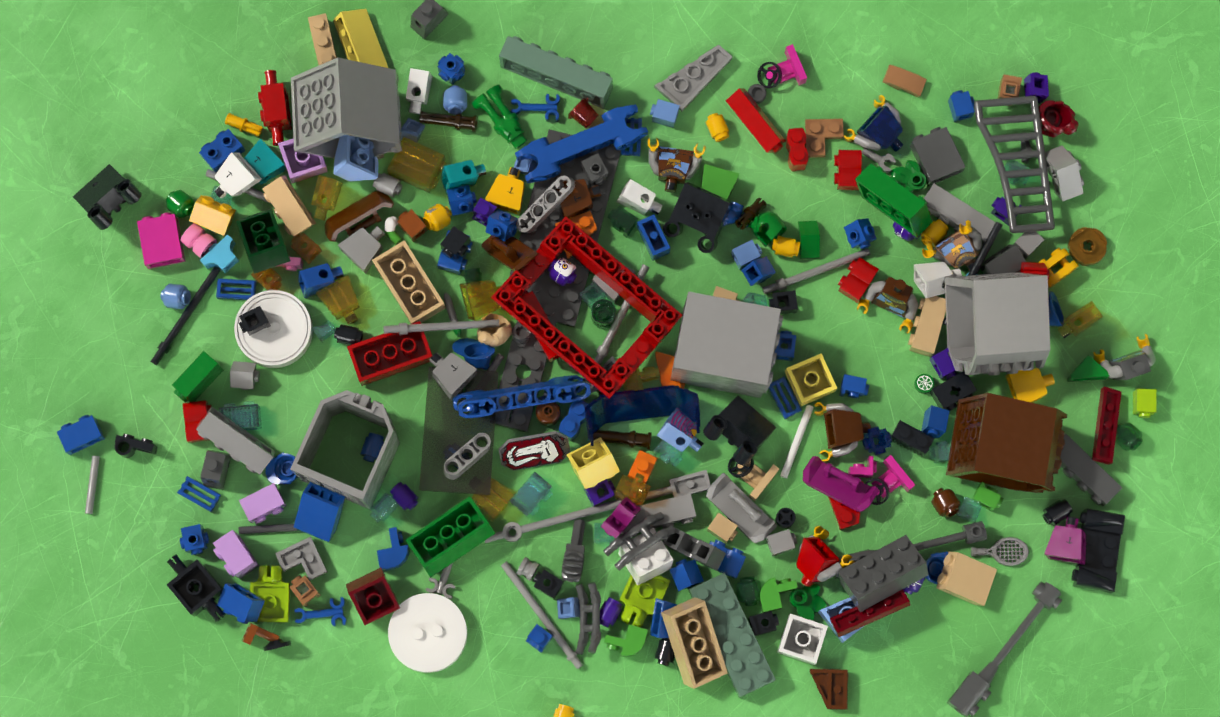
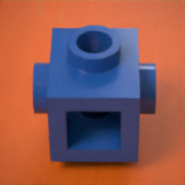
(451, 74)
(461, 200)
(501, 225)
(860, 233)
(191, 533)

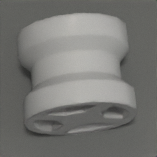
(527, 568)

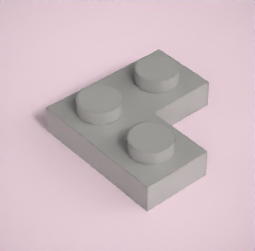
(305, 554)

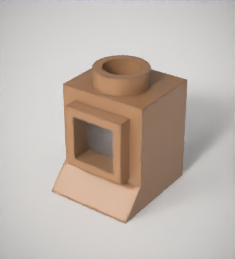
(1009, 87)
(304, 589)

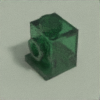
(622, 220)

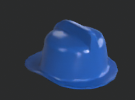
(474, 352)

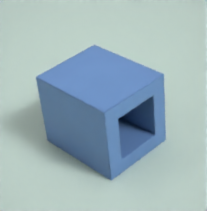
(665, 113)
(746, 254)

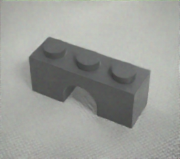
(695, 549)

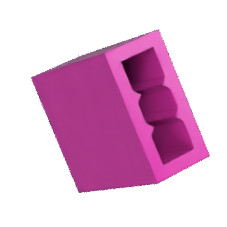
(161, 240)

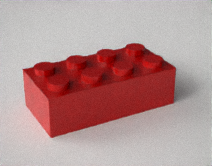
(389, 355)

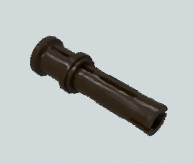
(457, 121)
(632, 439)

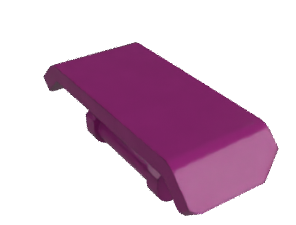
(838, 484)

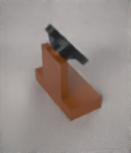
(275, 641)

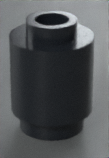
(348, 335)
(1057, 512)
(664, 652)

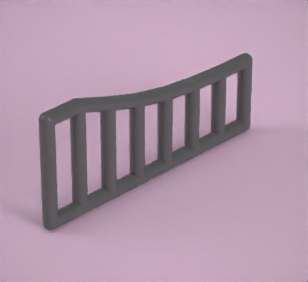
(998, 157)

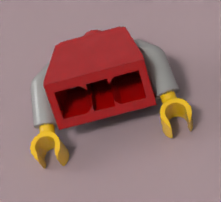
(818, 560)

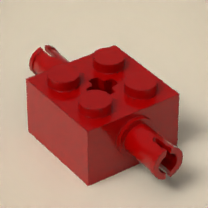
(275, 107)

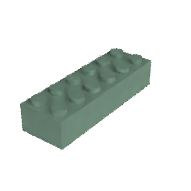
(555, 71)
(736, 640)

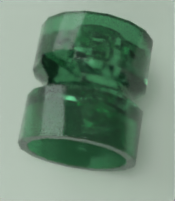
(603, 313)

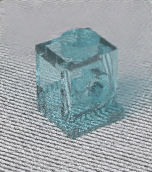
(1014, 165)
(940, 452)
(668, 453)

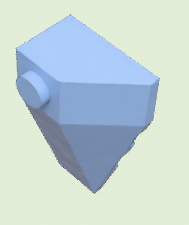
(355, 159)

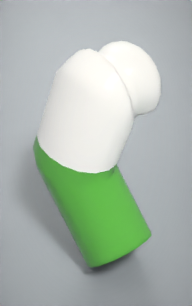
(390, 226)

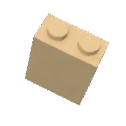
(966, 578)

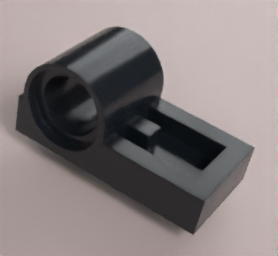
(144, 445)

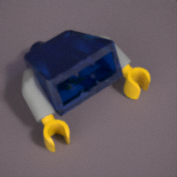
(879, 129)

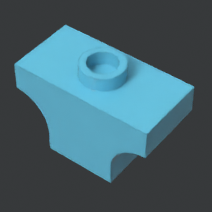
(221, 255)

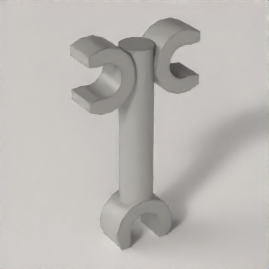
(441, 587)

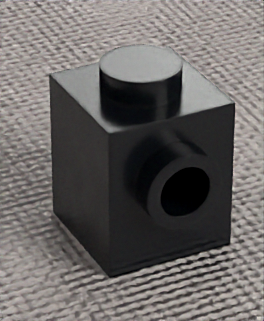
(455, 244)

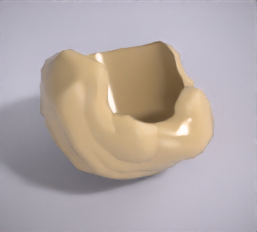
(495, 335)

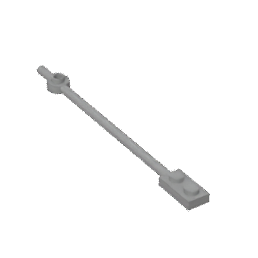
(679, 486)

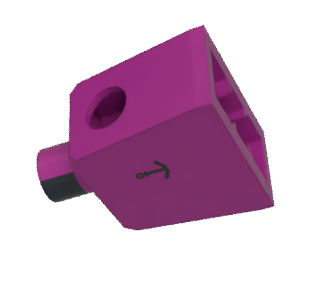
(1067, 543)

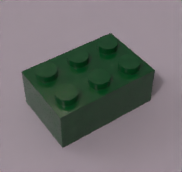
(262, 241)

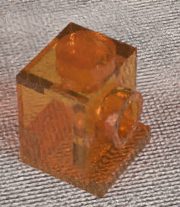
(310, 252)
(261, 278)

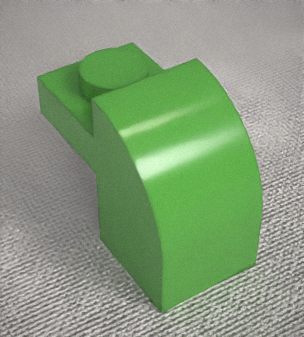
(770, 592)
(631, 645)

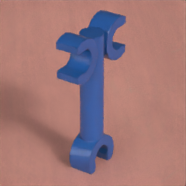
(550, 107)
(336, 612)

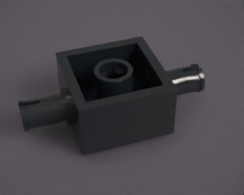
(183, 588)

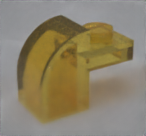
(637, 378)
(633, 489)

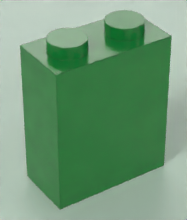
(197, 378)

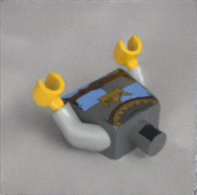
(1130, 364)

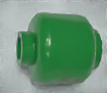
(180, 203)

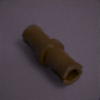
(750, 213)

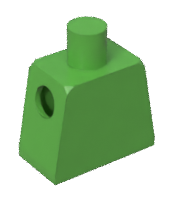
(719, 180)

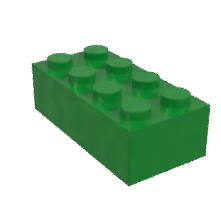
(894, 199)
(450, 536)

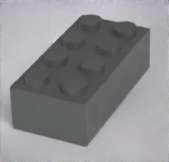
(883, 573)

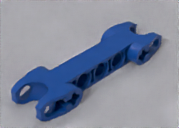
(610, 132)
(485, 403)

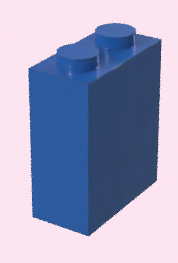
(319, 511)

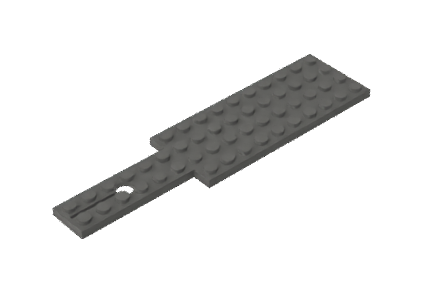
(557, 301)

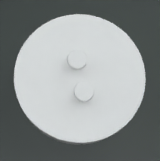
(285, 338)
(427, 633)

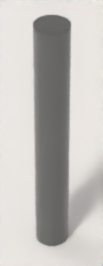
(267, 528)

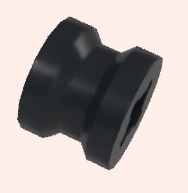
(787, 515)

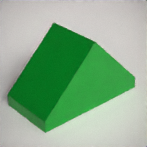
(809, 239)
(1088, 371)

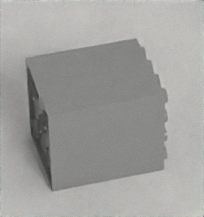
(726, 345)

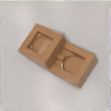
(905, 80)

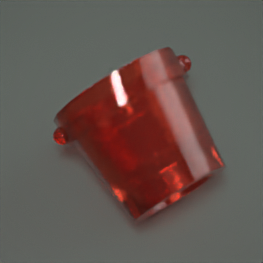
(583, 113)

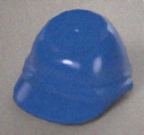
(1055, 313)
(279, 470)
(935, 566)

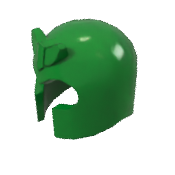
(768, 227)

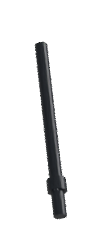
(984, 251)
(164, 347)

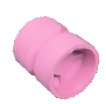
(196, 238)

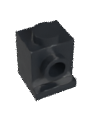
(788, 297)
(254, 314)
(552, 590)
(758, 628)

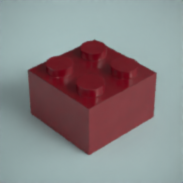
(372, 596)

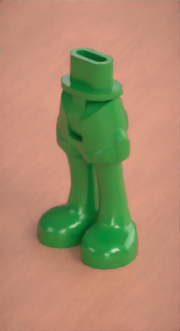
(509, 124)

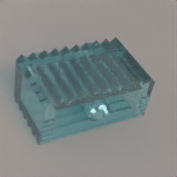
(245, 415)
(531, 495)

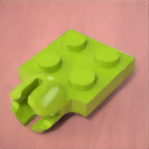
(274, 592)
(640, 599)

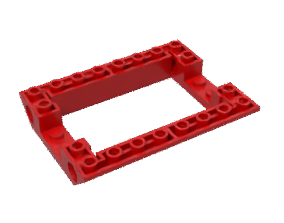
(601, 263)

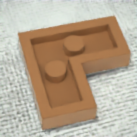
(817, 131)

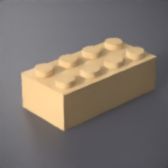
(408, 283)
(694, 642)

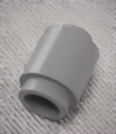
(387, 184)

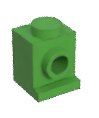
(987, 497)

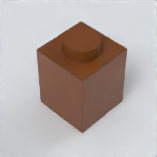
(412, 225)

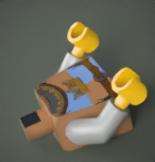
(957, 248)

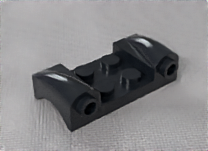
(1102, 548)

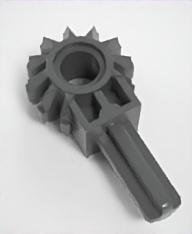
(574, 554)

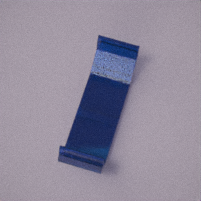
(641, 405)

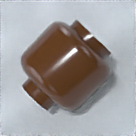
(550, 418)
(946, 502)

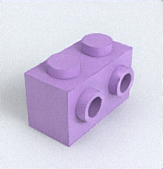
(263, 503)

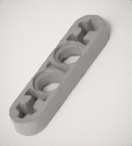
(547, 207)

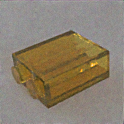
(417, 165)

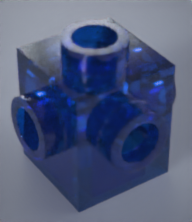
(883, 437)

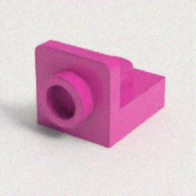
(861, 471)

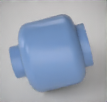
(455, 100)
(175, 296)

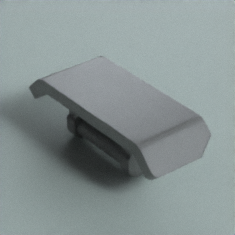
(740, 509)

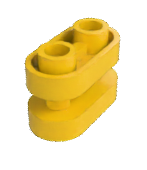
(1059, 256)

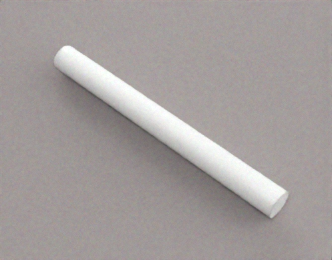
(796, 442)

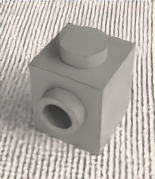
(244, 375)

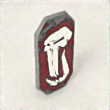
(534, 450)

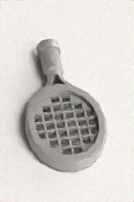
(982, 551)

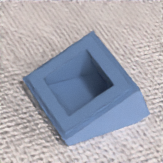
(412, 130)
(526, 165)
(568, 608)

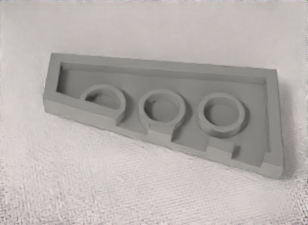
(688, 82)

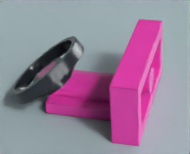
(783, 71)
(890, 480)

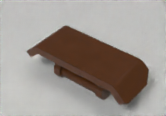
(357, 212)
(510, 253)

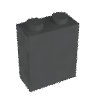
(937, 155)

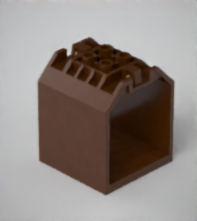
(1006, 443)

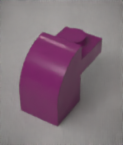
(620, 518)

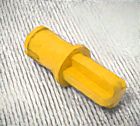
(243, 124)

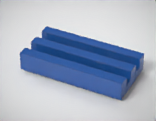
(630, 153)
(252, 290)
(791, 412)
(185, 486)

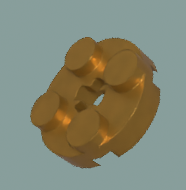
(1084, 256)

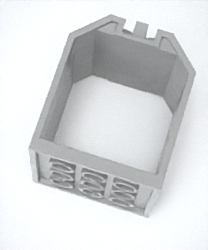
(345, 100)
(997, 322)
(361, 407)

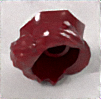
(1057, 118)

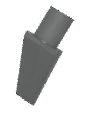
(1025, 146)

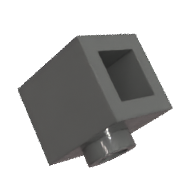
(595, 170)

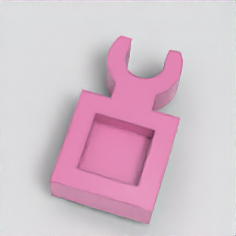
(294, 264)

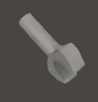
(879, 159)

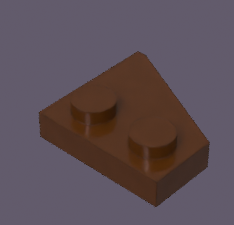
(832, 687)

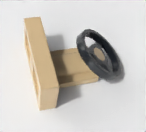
(753, 476)

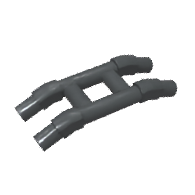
(636, 550)
(584, 626)

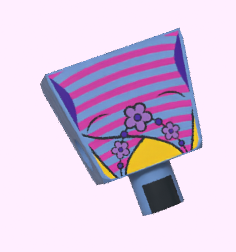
(680, 432)

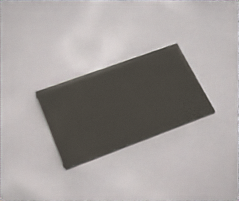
(448, 432)

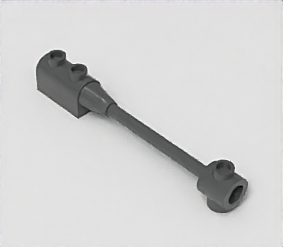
(971, 533)
(976, 685)

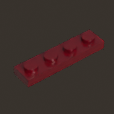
(1106, 425)
(854, 619)

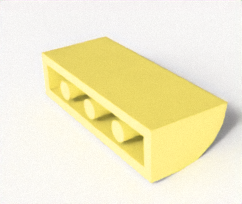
(359, 37)

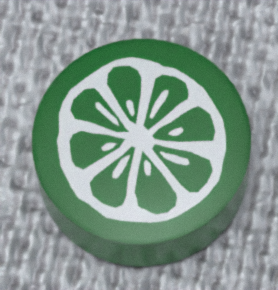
(924, 383)

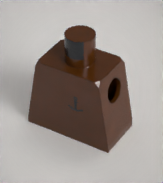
(579, 199)

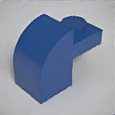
(397, 555)

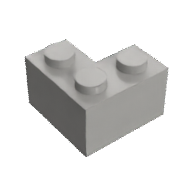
(1064, 173)

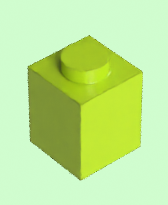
(1144, 402)

